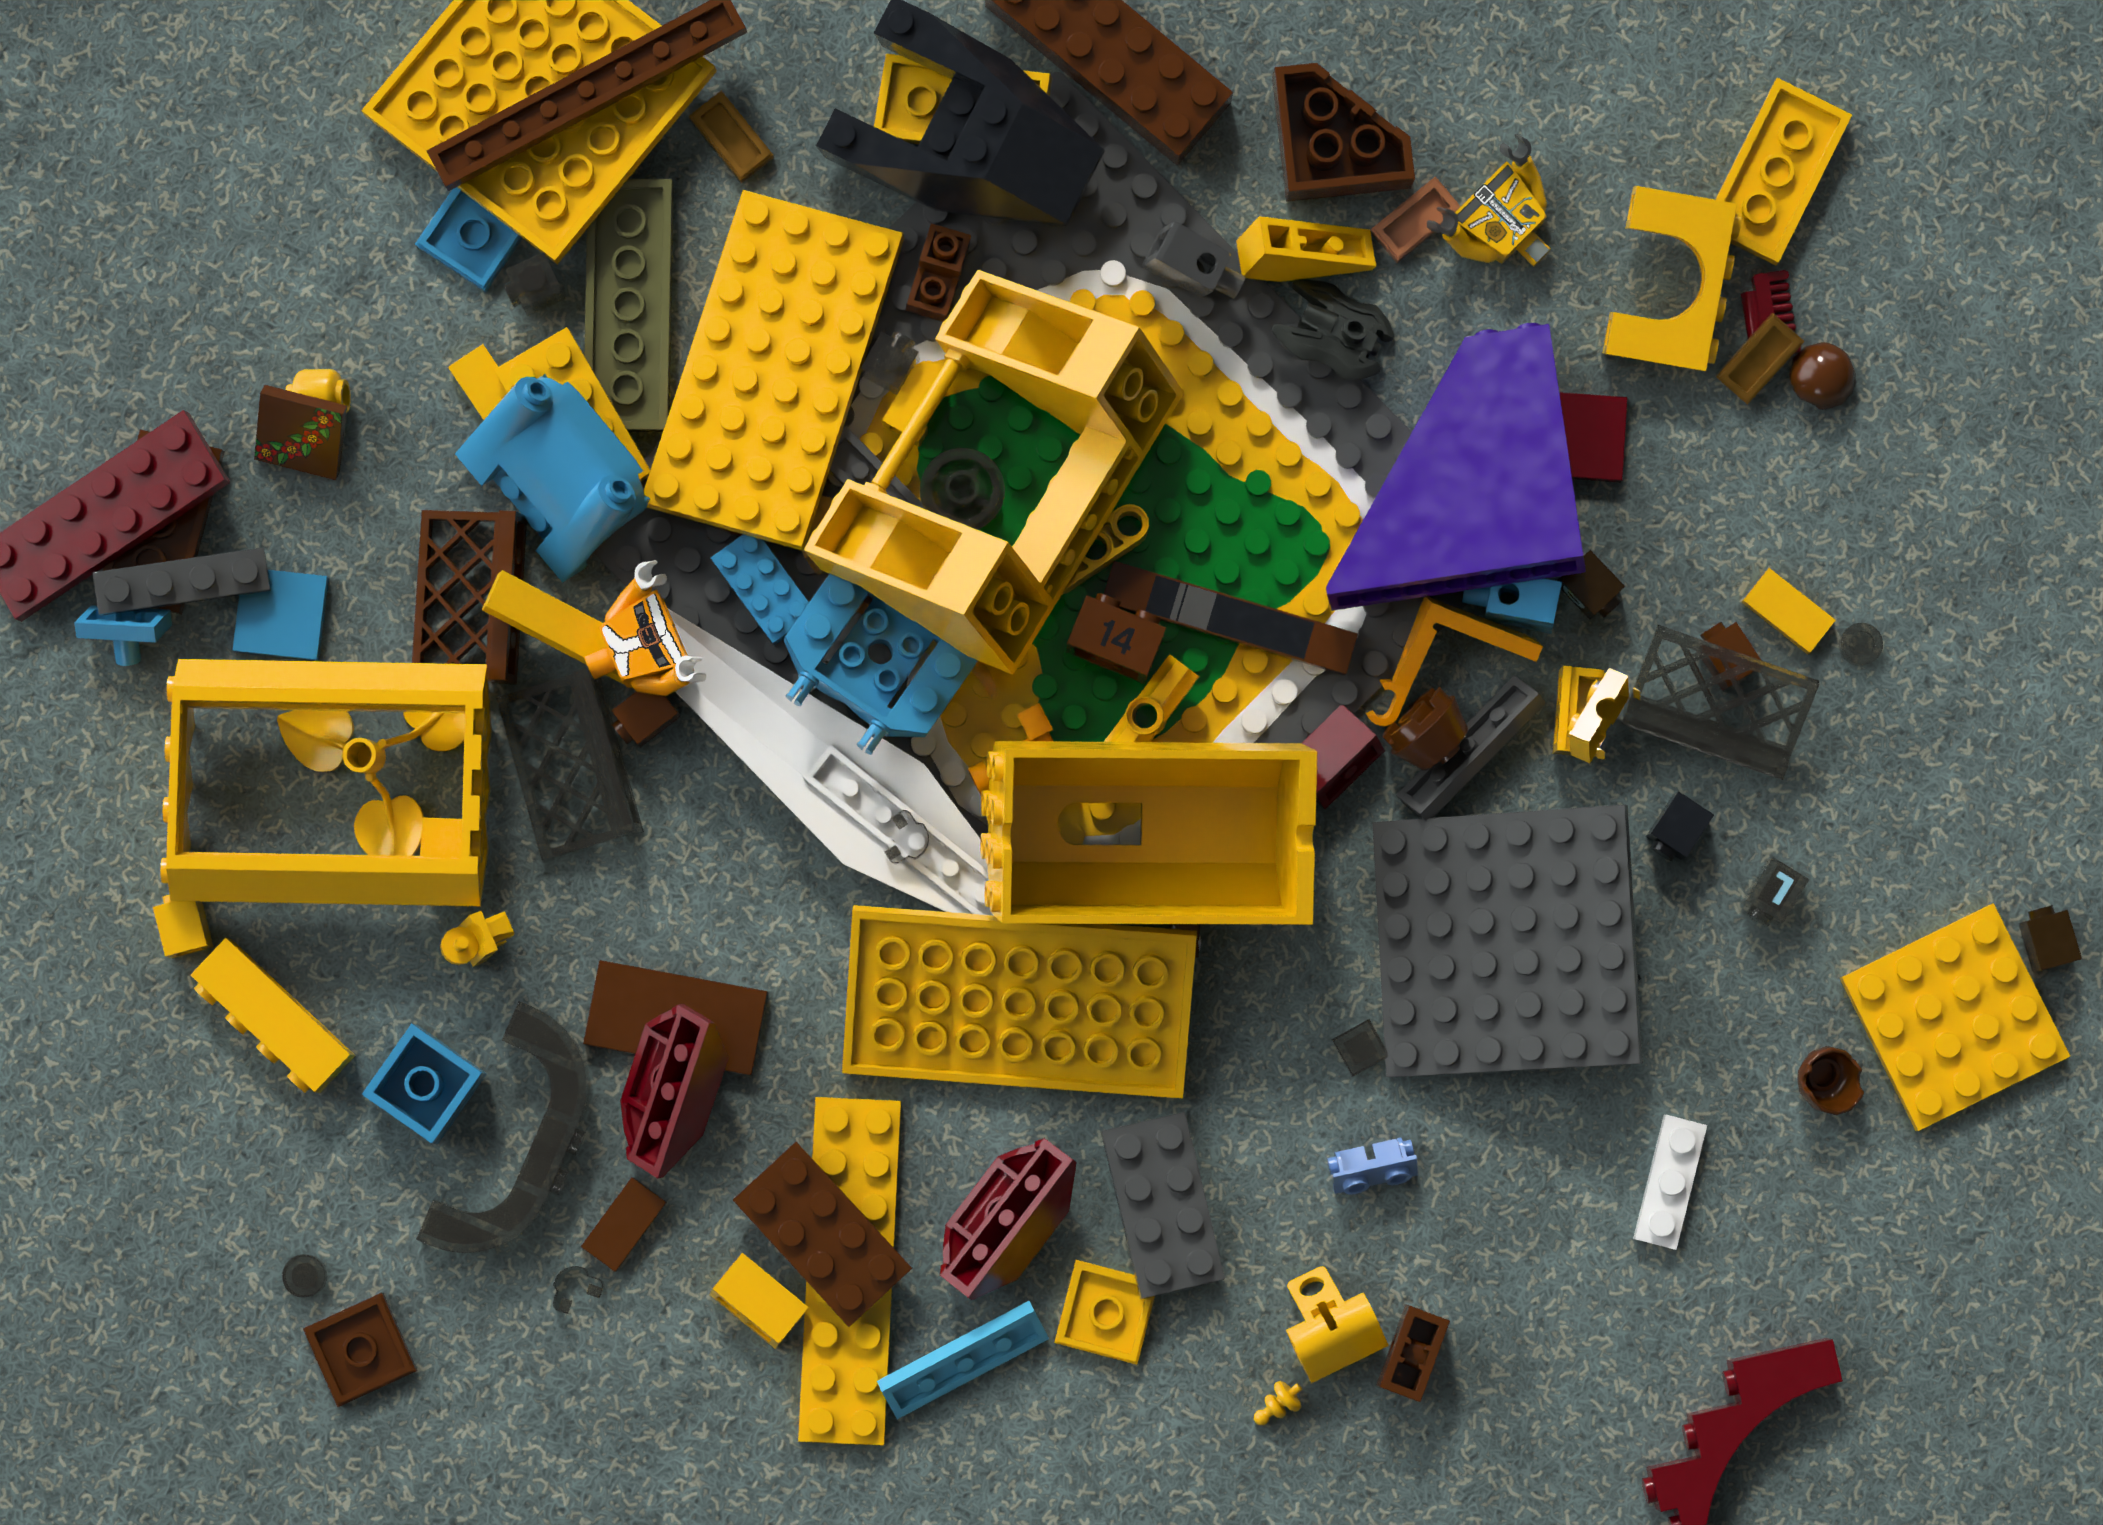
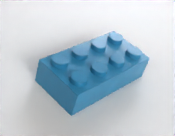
(761, 585)

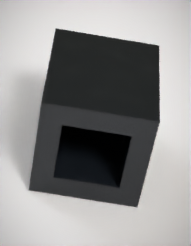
(1678, 827)

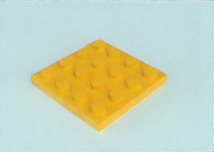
(1954, 1017)

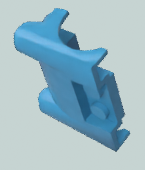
(557, 469)

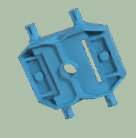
(866, 684)

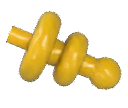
(1276, 1405)

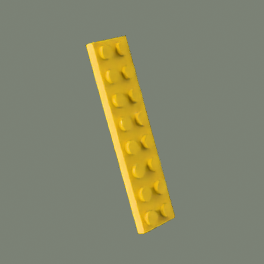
(841, 1364)

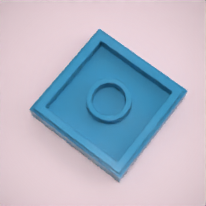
(468, 240)
(283, 620)

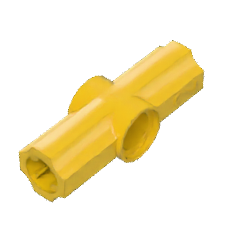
(1164, 693)

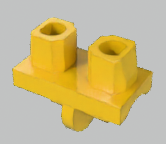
(476, 938)

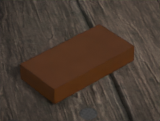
(623, 1224)

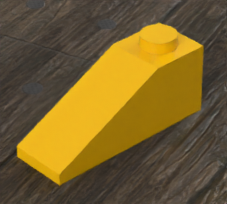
(1302, 250)

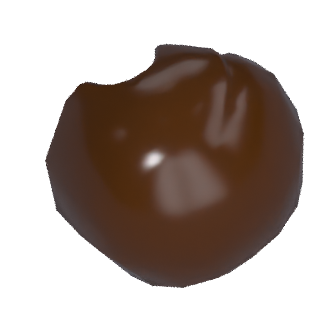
(1822, 375)
(1830, 1080)

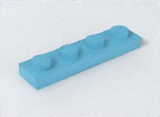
(963, 1359)

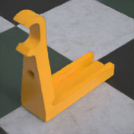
(1421, 638)

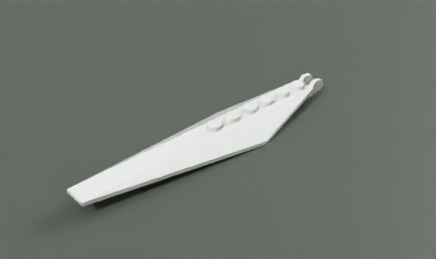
(832, 785)

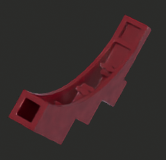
(1760, 1387)

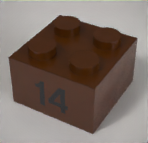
(1116, 637)

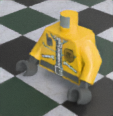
(1500, 213)

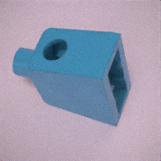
(1532, 610)

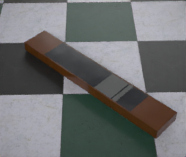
(1232, 618)

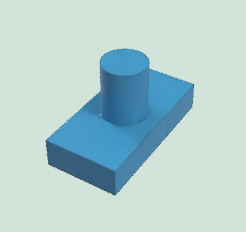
(125, 630)

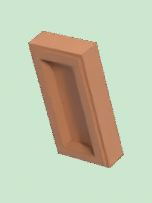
(1407, 224)

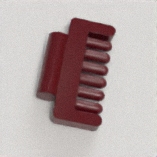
(1759, 303)

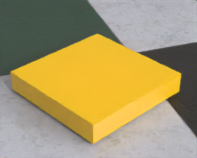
(1104, 1313)

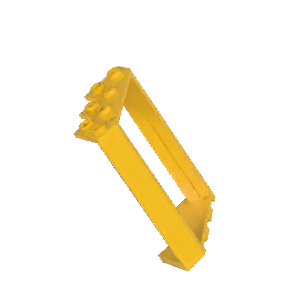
(328, 876)

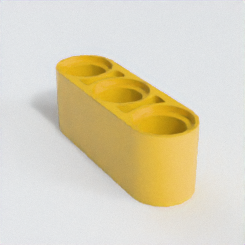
(1115, 543)

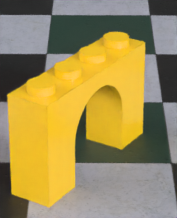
(1707, 230)

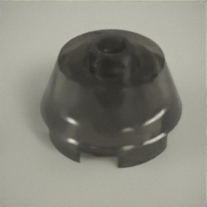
(963, 487)

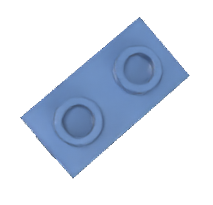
(1392, 1165)

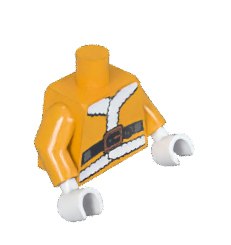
(643, 640)

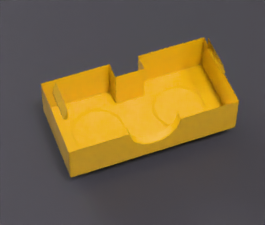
(1603, 707)

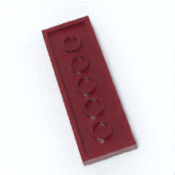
(106, 514)

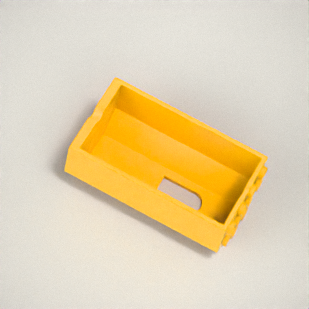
(1218, 833)

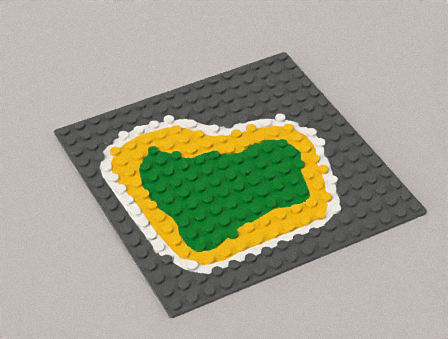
(1241, 493)

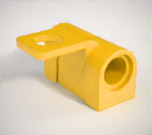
(1333, 1329)

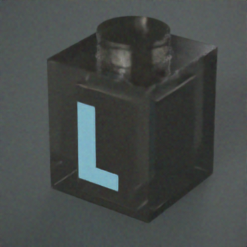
(1773, 892)

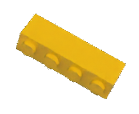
(272, 1016)

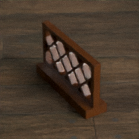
(508, 555)

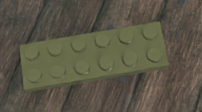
(632, 301)

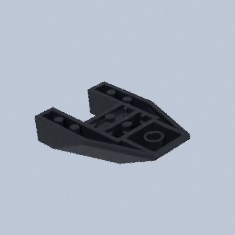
(992, 143)

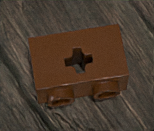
(1412, 1353)

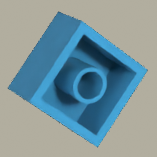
(424, 1084)

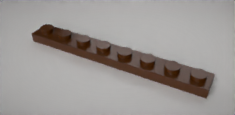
(586, 92)

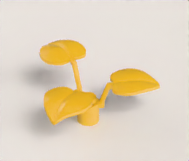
(321, 745)

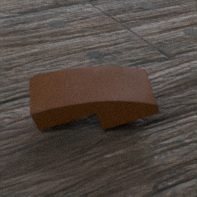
(938, 272)

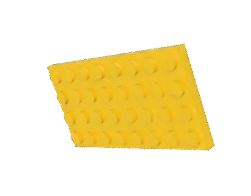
(772, 370)
(1018, 1002)

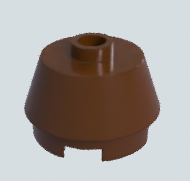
(1428, 730)

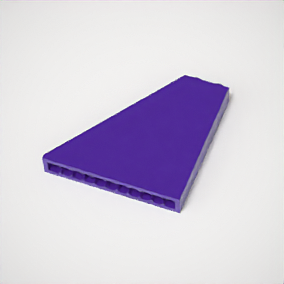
(1477, 486)

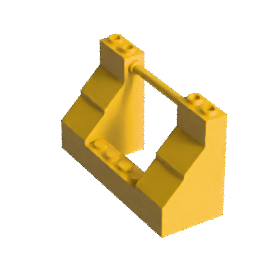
(962, 581)

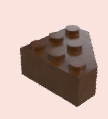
(1335, 139)

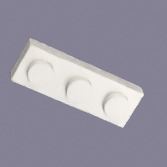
(1670, 1182)

